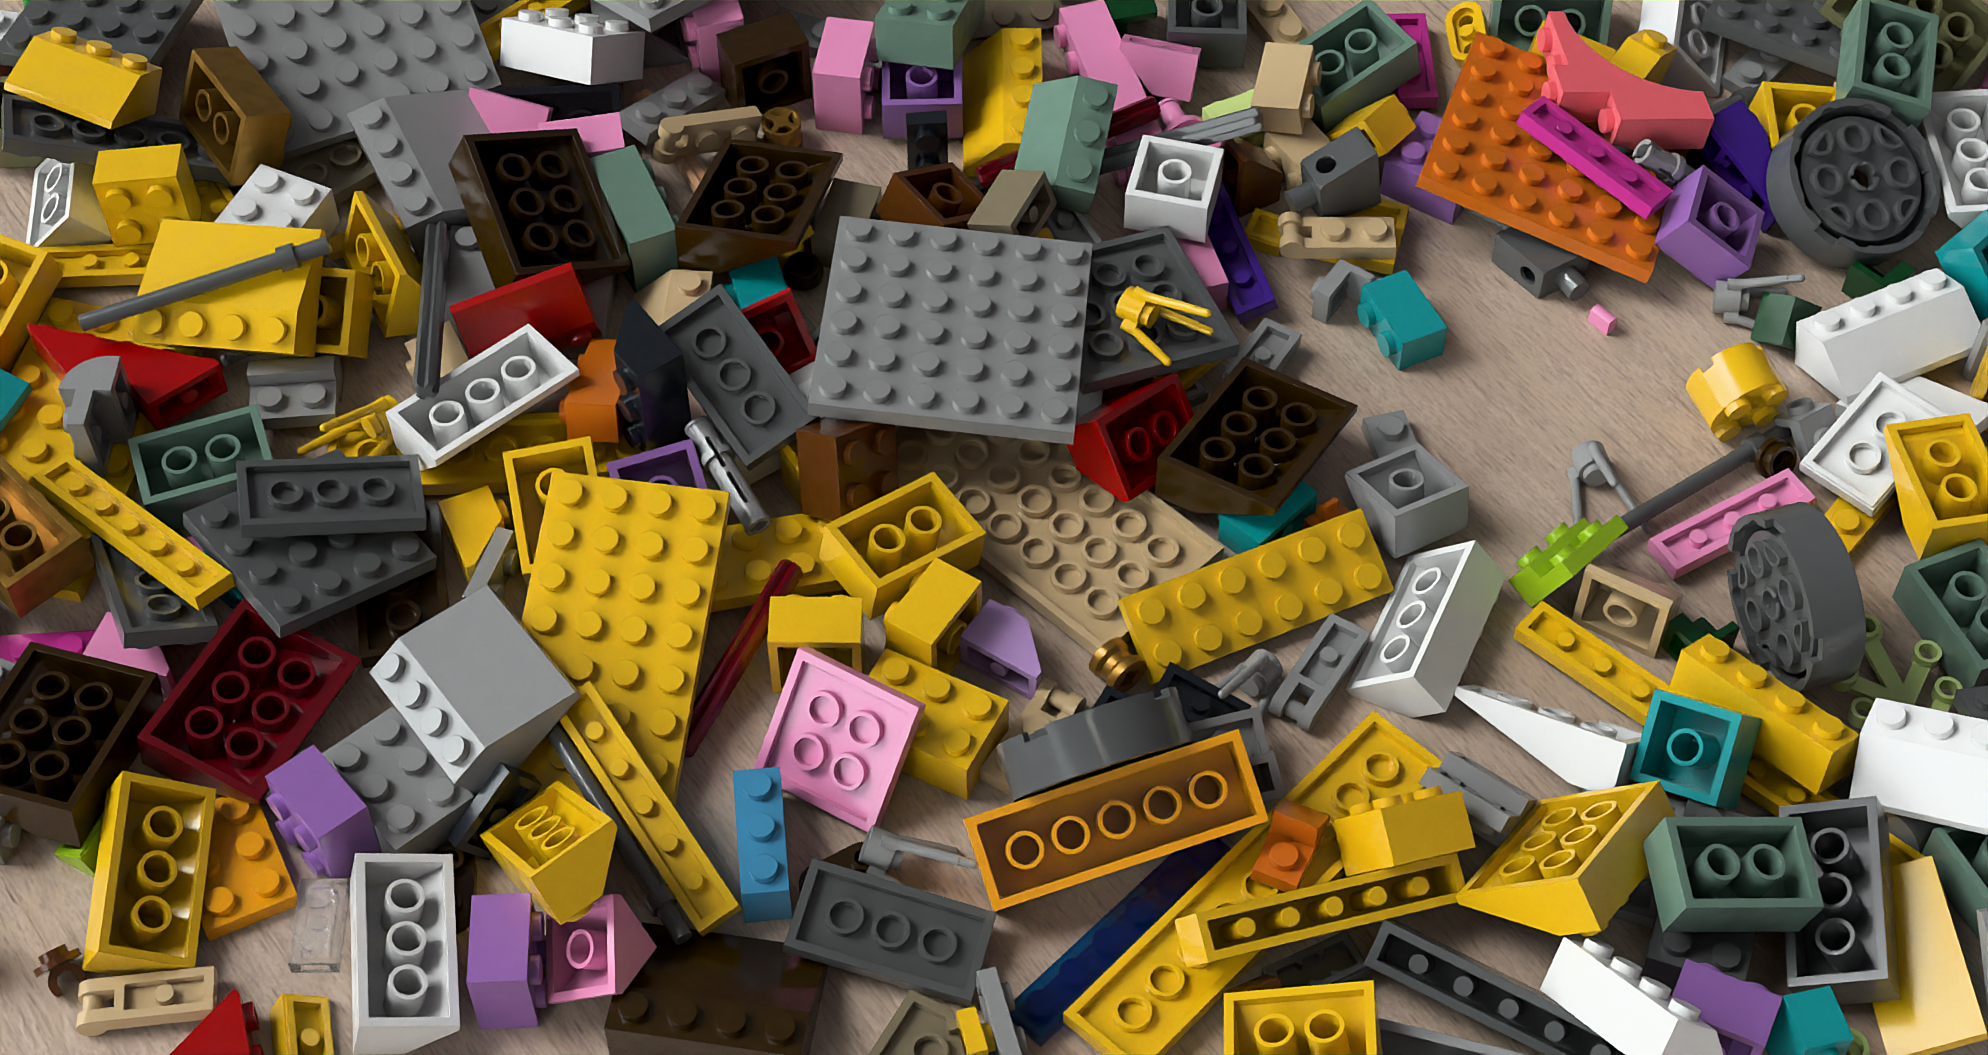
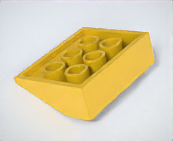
(254, 316)
(1571, 860)

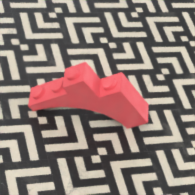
(1620, 102)

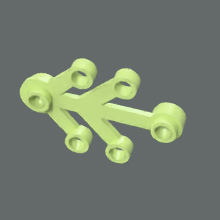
(1891, 684)

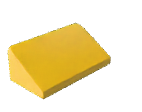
(301, 1025)

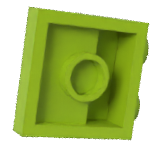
(1564, 556)

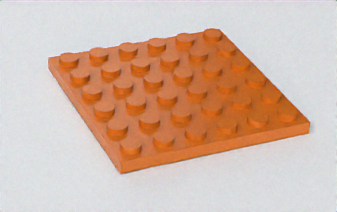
(1511, 177)

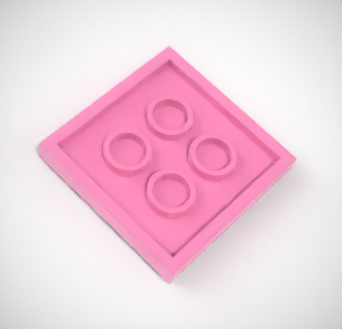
(839, 738)

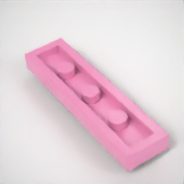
(1708, 533)

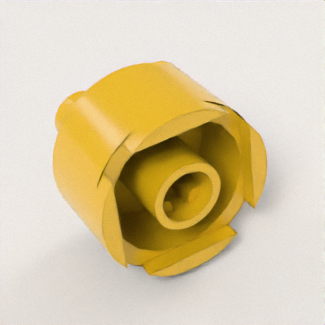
(1737, 390)

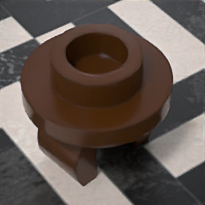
(57, 962)

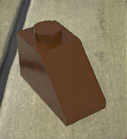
(1249, 176)

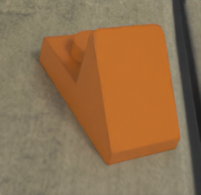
(1289, 846)

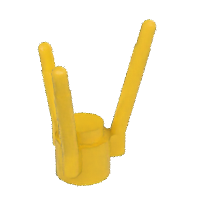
(1142, 308)
(370, 417)

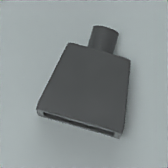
(1338, 178)
(1540, 265)

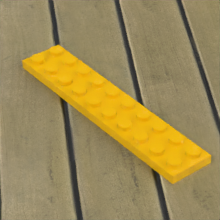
(1149, 993)

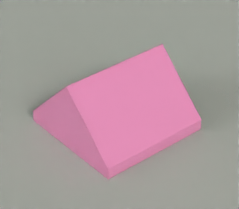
(595, 952)

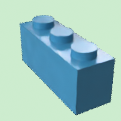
(762, 845)

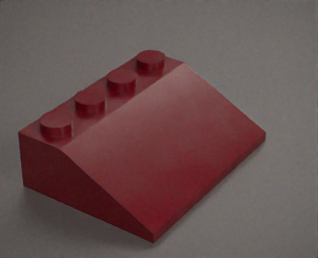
(245, 706)

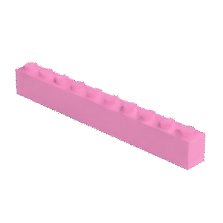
(1094, 52)

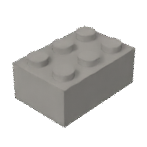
(401, 784)

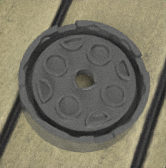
(1835, 215)
(1797, 596)
(1094, 742)

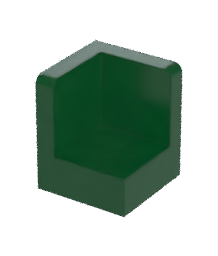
(1130, 11)
(1865, 280)
(1778, 318)
(1683, 632)

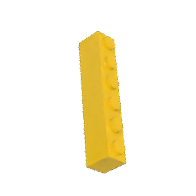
(1319, 909)

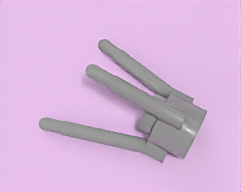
(1734, 295)
(1595, 468)
(1254, 677)
(886, 849)

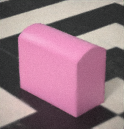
(1602, 319)

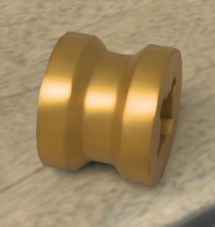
(782, 127)
(1117, 665)

